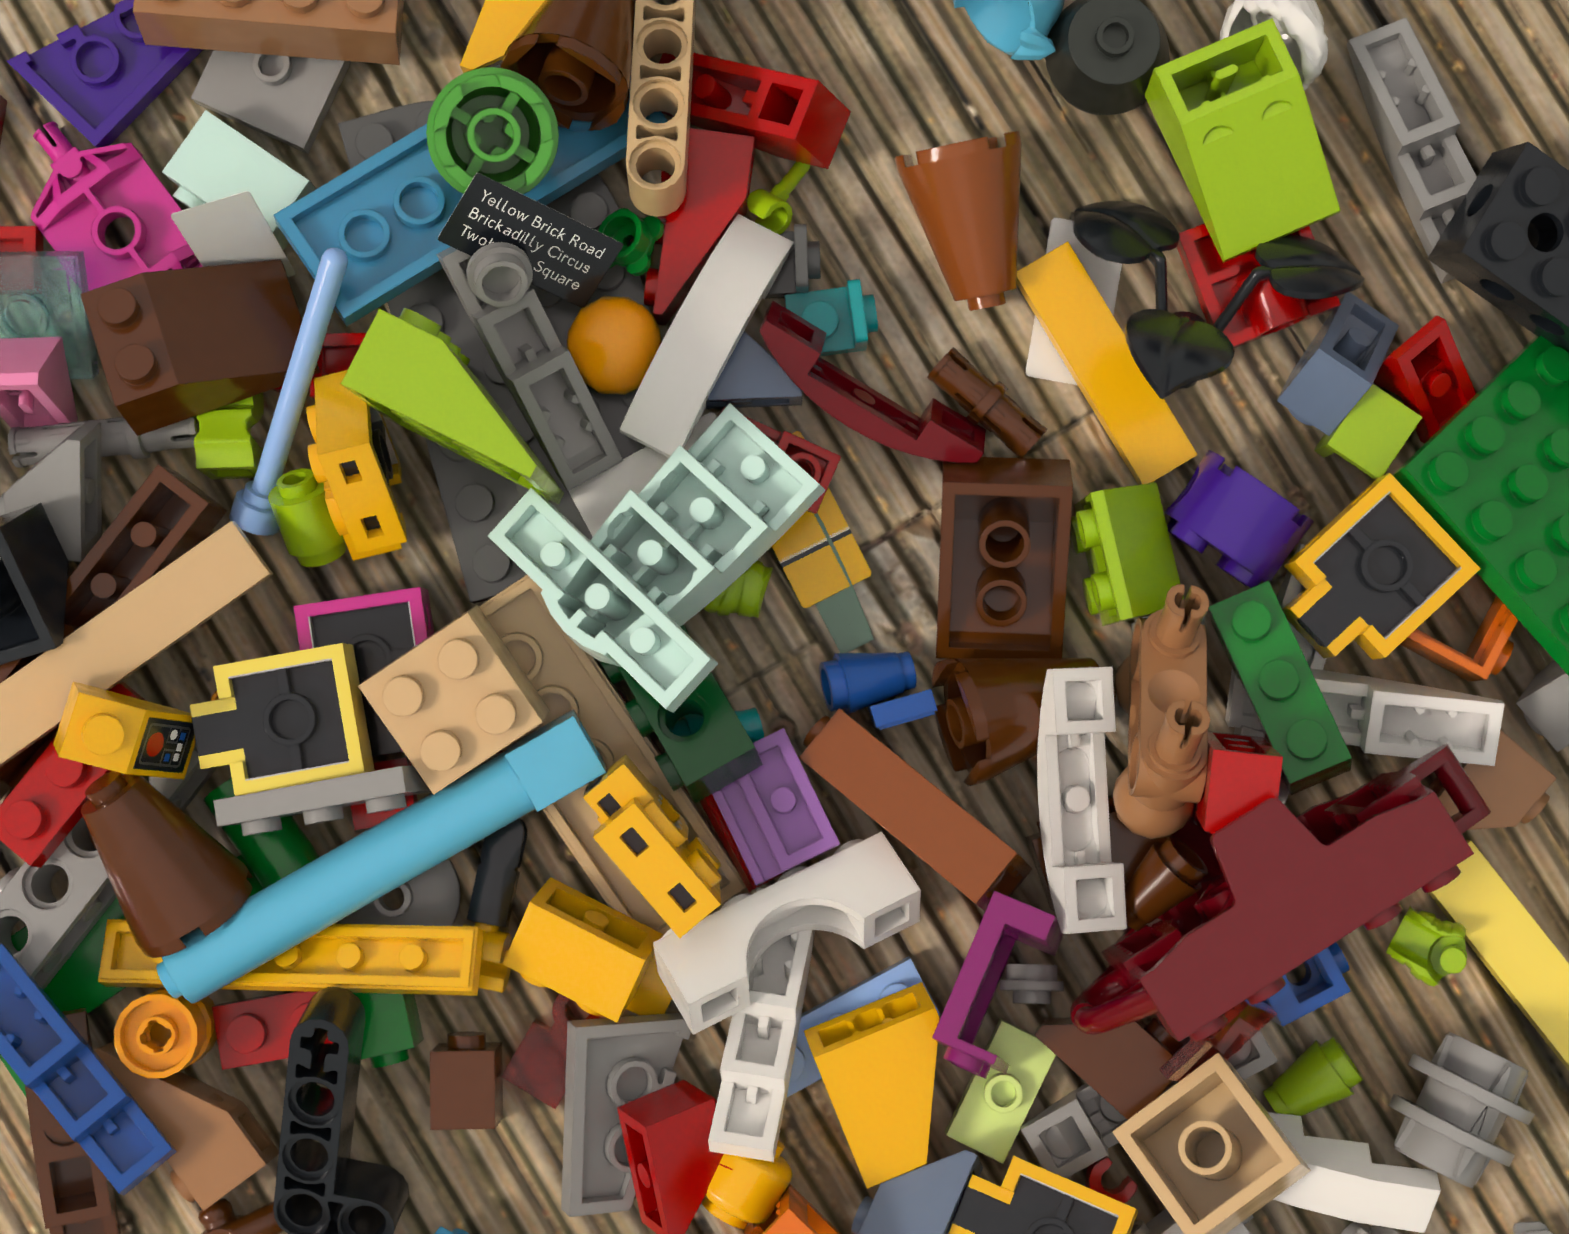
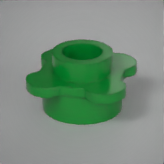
(625, 225)

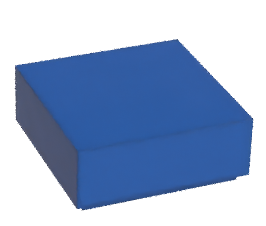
(903, 710)

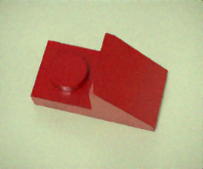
(1428, 376)

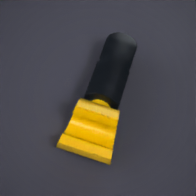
(494, 900)

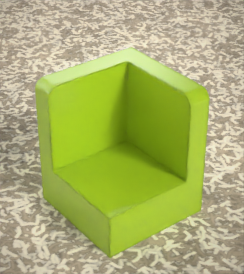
(1371, 433)

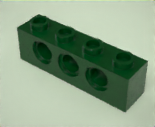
(706, 759)

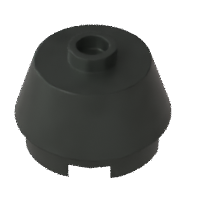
(1106, 54)

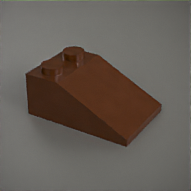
(193, 338)
(1003, 558)

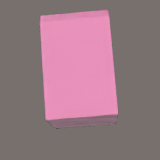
(35, 382)

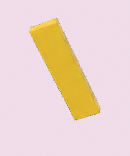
(1103, 365)

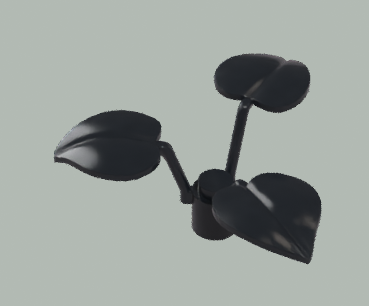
(1181, 346)

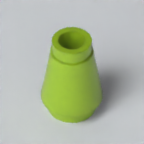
(1314, 1080)

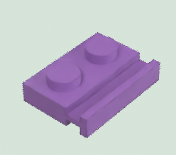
(775, 812)

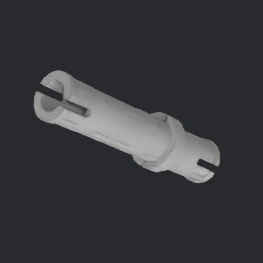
(116, 439)

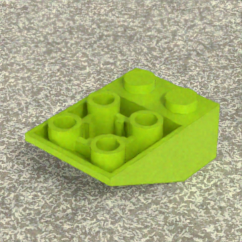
(1244, 139)

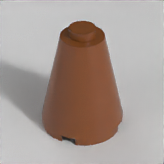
(969, 213)

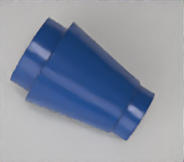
(864, 679)

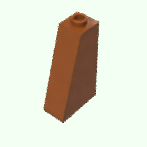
(913, 809)

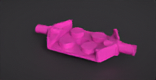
(92, 191)

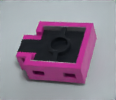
(379, 629)

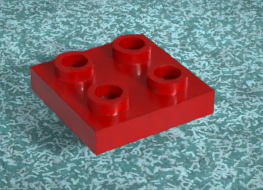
(1217, 283)

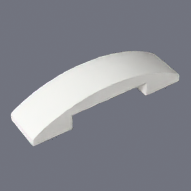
(704, 335)
(1074, 800)

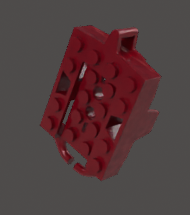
(1282, 895)

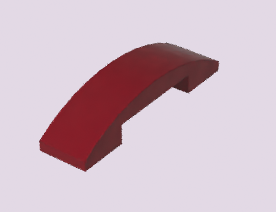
(934, 435)

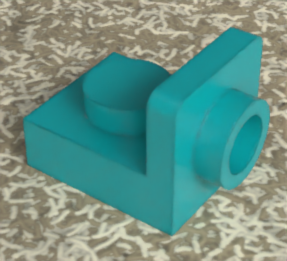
(840, 313)

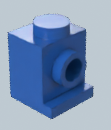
(1320, 985)

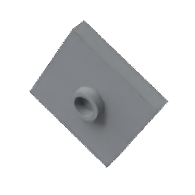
(272, 93)

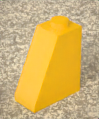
(882, 1079)

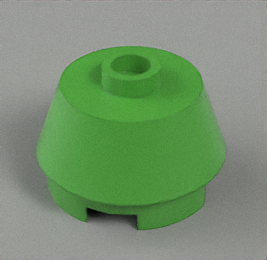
(494, 127)

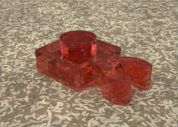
(541, 1057)

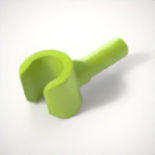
(771, 206)

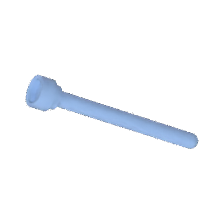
(251, 505)

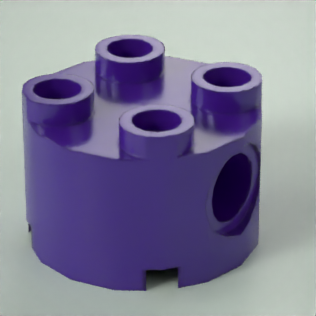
(1238, 519)

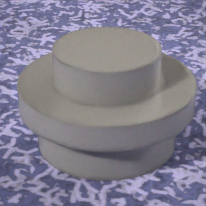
(499, 274)
(1031, 982)

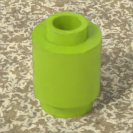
(305, 519)

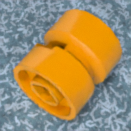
(164, 1034)

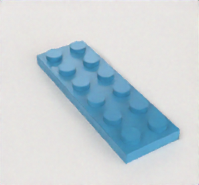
(397, 204)

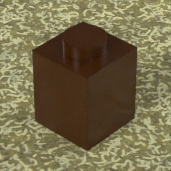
(466, 1083)

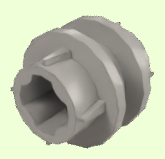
(1461, 1110)

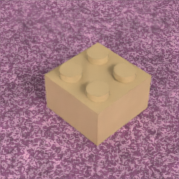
(455, 699)
(1211, 1150)

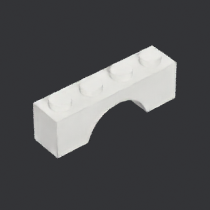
(853, 893)

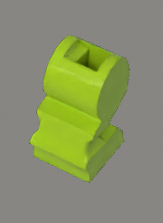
(225, 440)

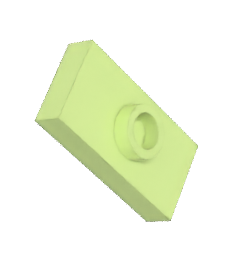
(997, 1106)

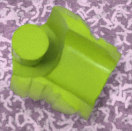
(744, 594)
(1429, 946)

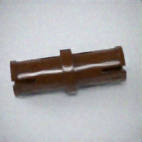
(986, 403)

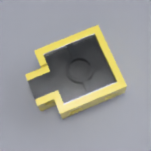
(285, 720)

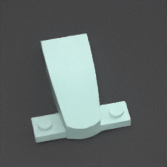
(662, 552)

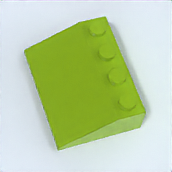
(425, 386)

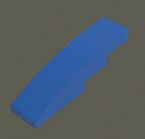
(75, 1081)

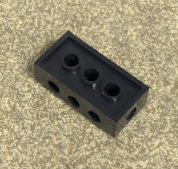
(1515, 240)

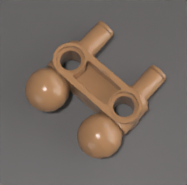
(1169, 720)

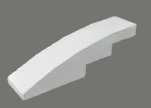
(1396, 716)
(762, 1052)
(1352, 1187)

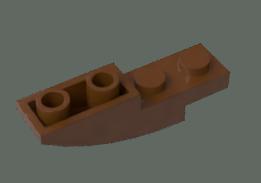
(71, 1186)

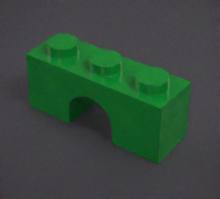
(1280, 687)

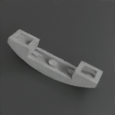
(1081, 1124)

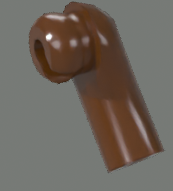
(222, 1220)

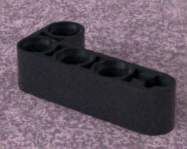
(315, 1181)

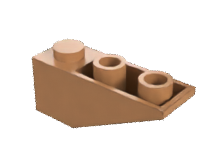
(211, 1131)

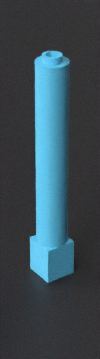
(386, 856)

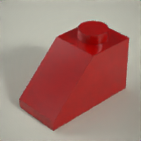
(670, 1154)

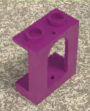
(1001, 926)

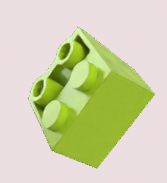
(1125, 552)

